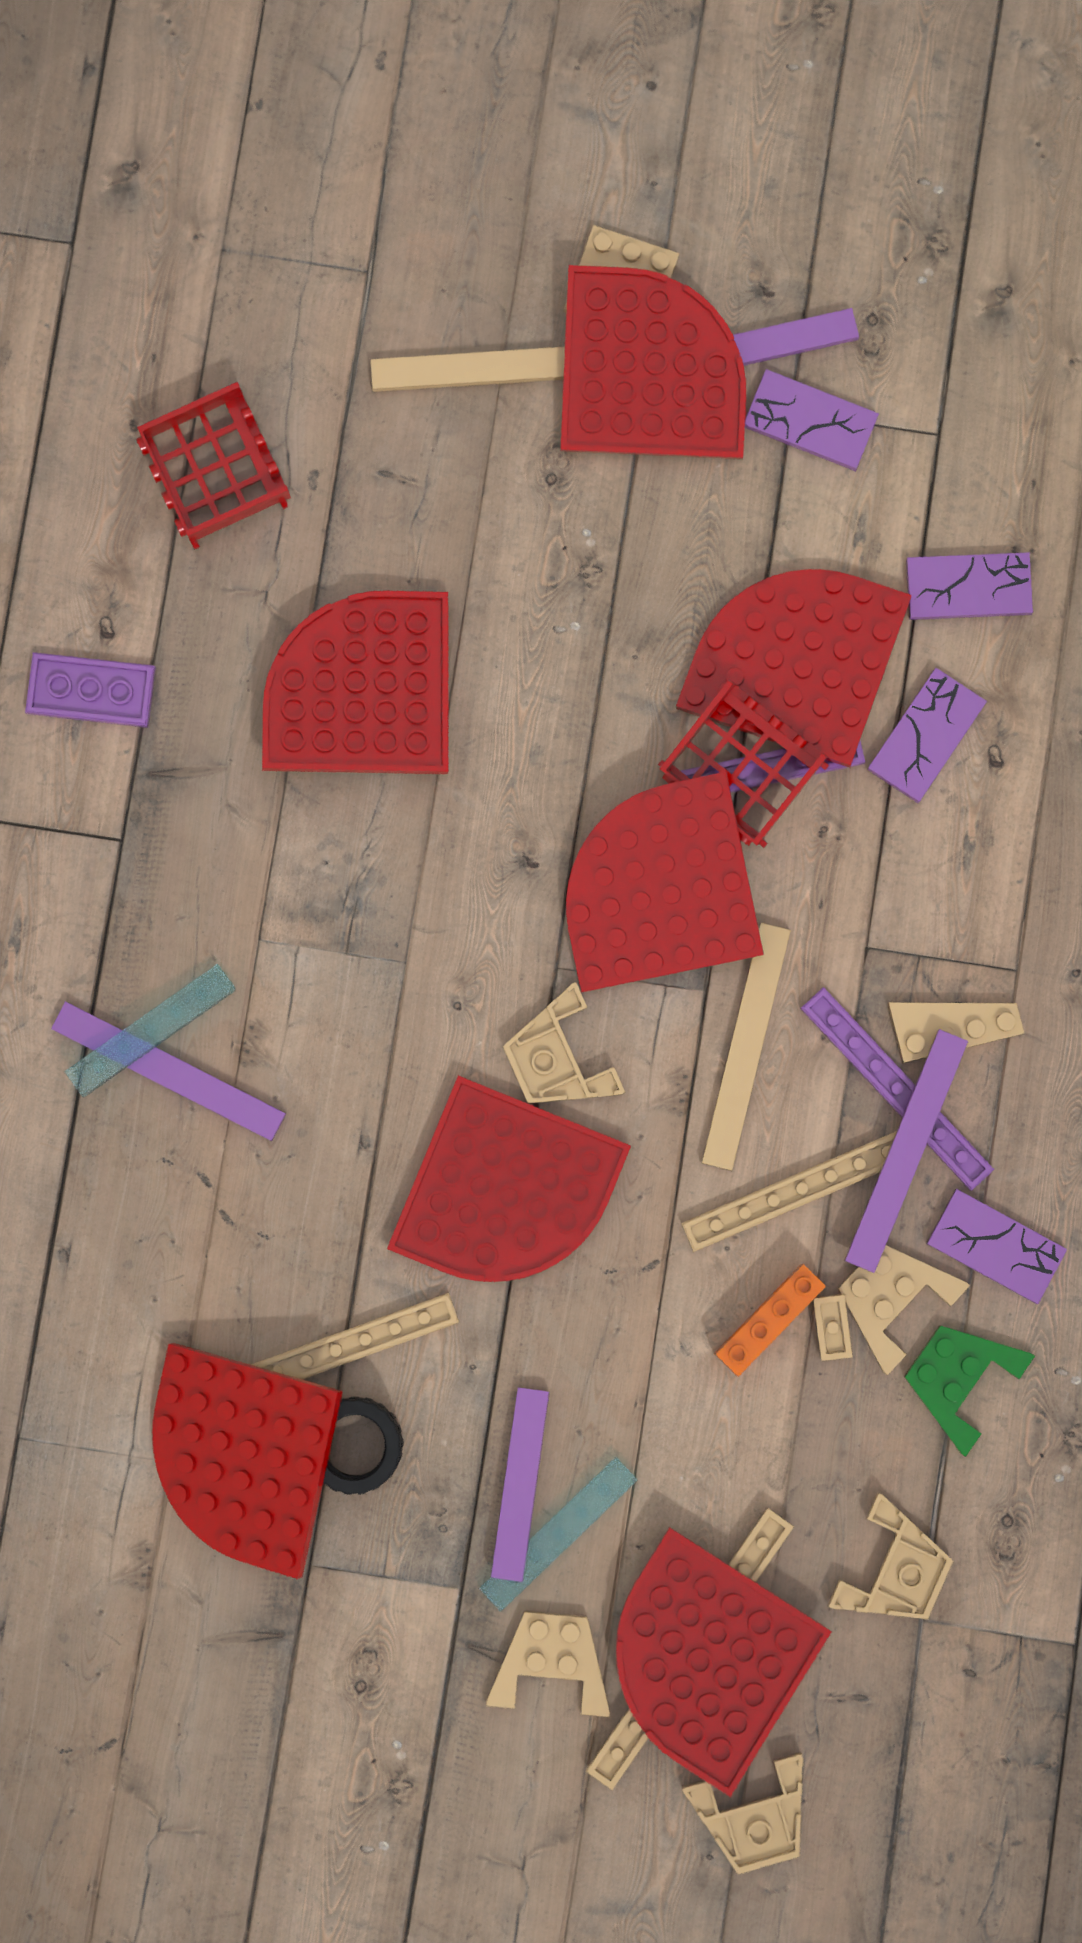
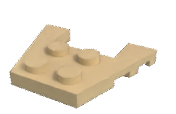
(545, 1060)
(882, 1295)
(908, 1576)
(552, 1648)
(760, 1830)

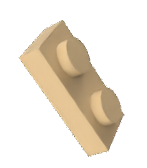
(833, 1327)

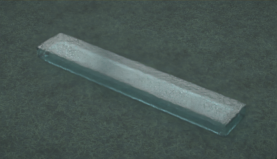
(150, 1031)
(564, 1529)

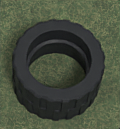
(392, 1453)

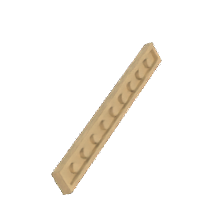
(628, 1736)

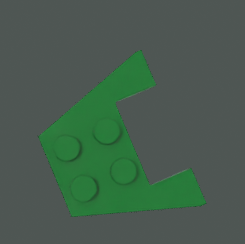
(949, 1371)

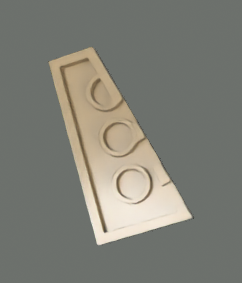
(977, 1023)

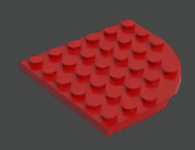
(648, 368)
(805, 650)
(362, 688)
(662, 887)
(505, 1188)
(243, 1455)
(709, 1659)

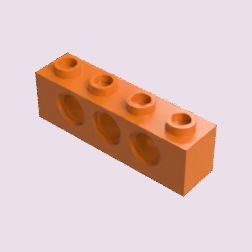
(770, 1319)

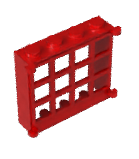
(255, 447)
(772, 727)

